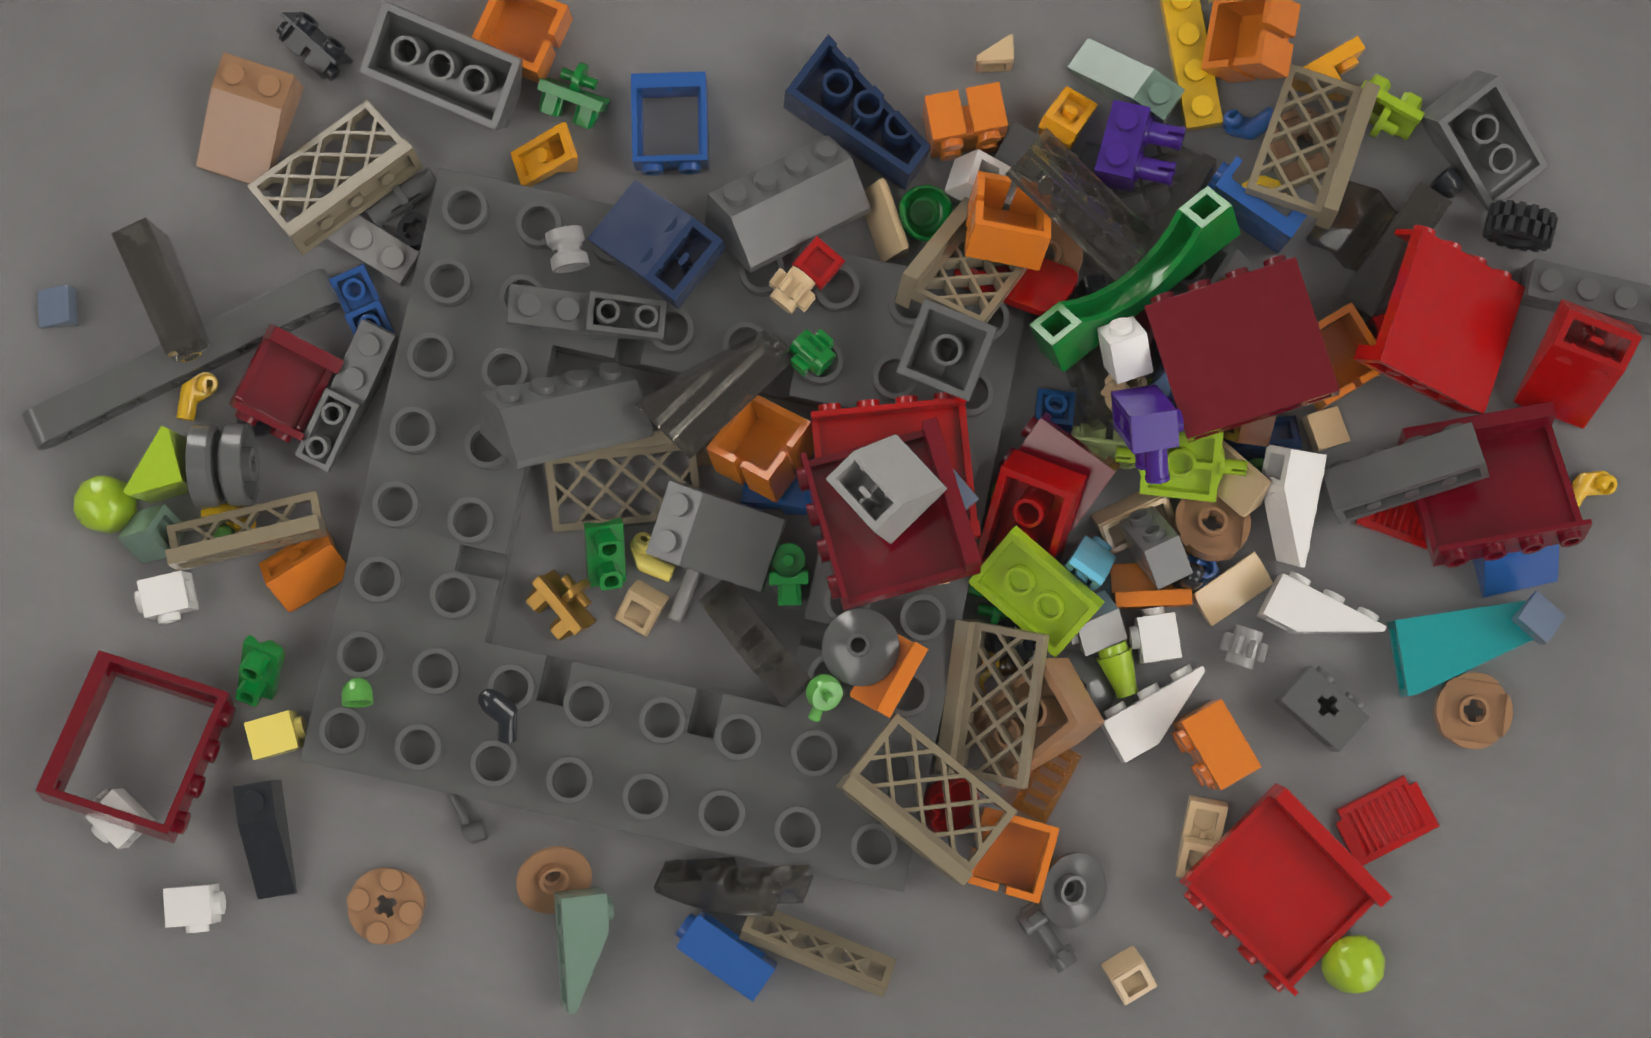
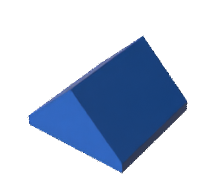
(1517, 571)

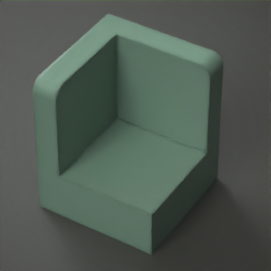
(147, 533)

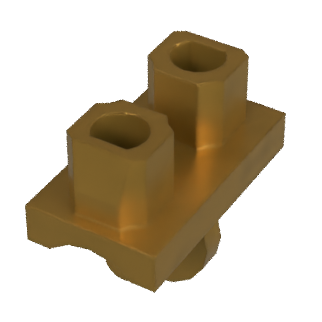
(567, 601)

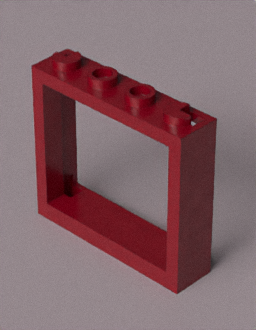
(80, 724)

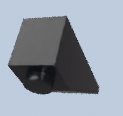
(266, 837)

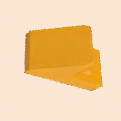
(1340, 59)
(1068, 116)
(545, 156)

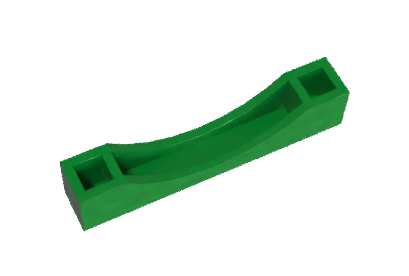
(1193, 236)

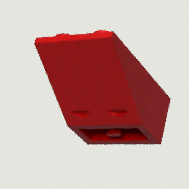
(1578, 362)

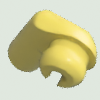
(647, 563)

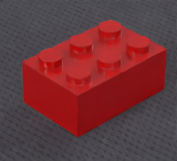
(1036, 499)

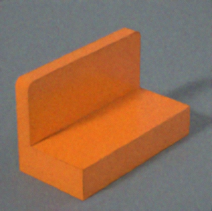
(303, 571)
(1135, 590)
(887, 693)

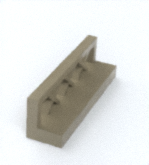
(247, 540)
(820, 950)

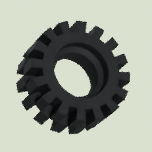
(1520, 226)

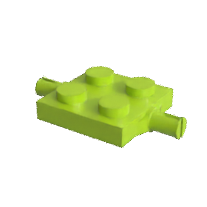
(1193, 469)

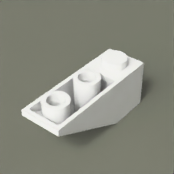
(1292, 500)
(1307, 611)
(1146, 721)

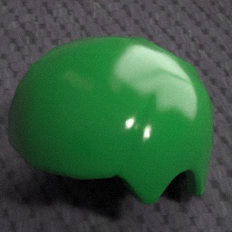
(923, 211)

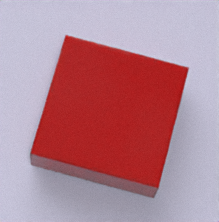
(819, 262)

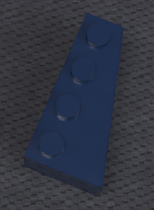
(844, 105)

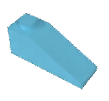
(1091, 561)

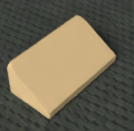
(885, 223)
(1242, 492)
(1108, 518)
(1232, 589)

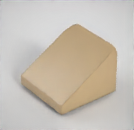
(997, 57)
(1325, 429)
(641, 607)
(1129, 975)

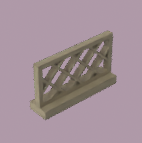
(1339, 162)
(350, 193)
(944, 253)
(657, 443)
(964, 689)
(908, 828)

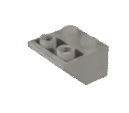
(886, 486)

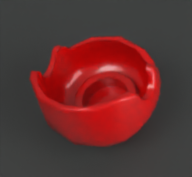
(936, 818)

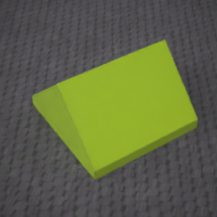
(161, 470)

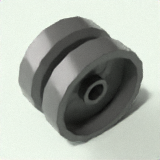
(222, 465)

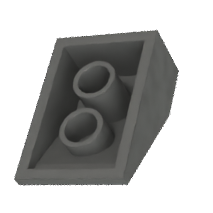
(1484, 137)
(716, 536)

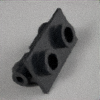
(301, 33)

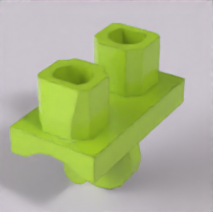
(1394, 114)

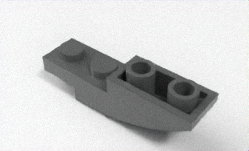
(586, 313)
(348, 397)

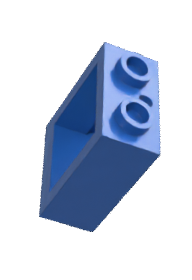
(669, 85)
(724, 954)

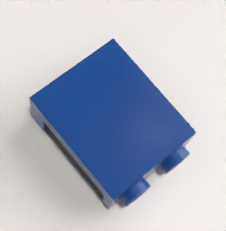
(1253, 213)

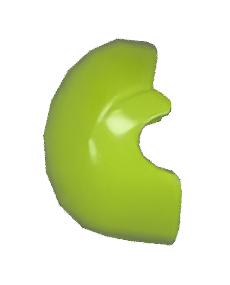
(103, 505)
(1354, 964)

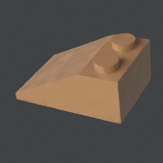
(247, 118)
(1063, 716)

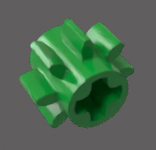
(812, 352)

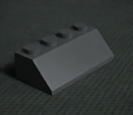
(443, 66)
(787, 203)
(564, 415)

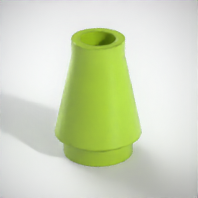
(1119, 668)

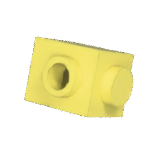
(276, 734)

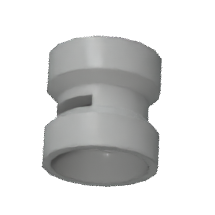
(566, 246)

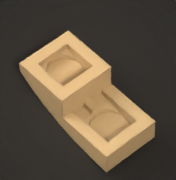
(1200, 831)

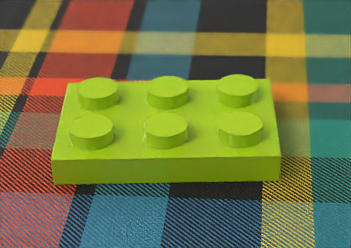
(1036, 590)

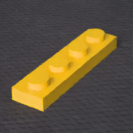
(1186, 45)

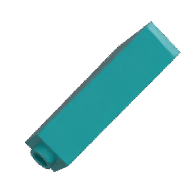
(1450, 643)

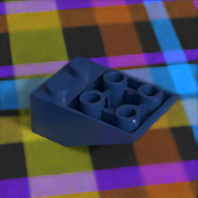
(658, 243)

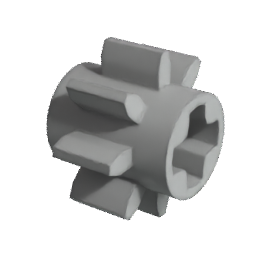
(1244, 647)

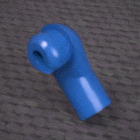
(1245, 127)

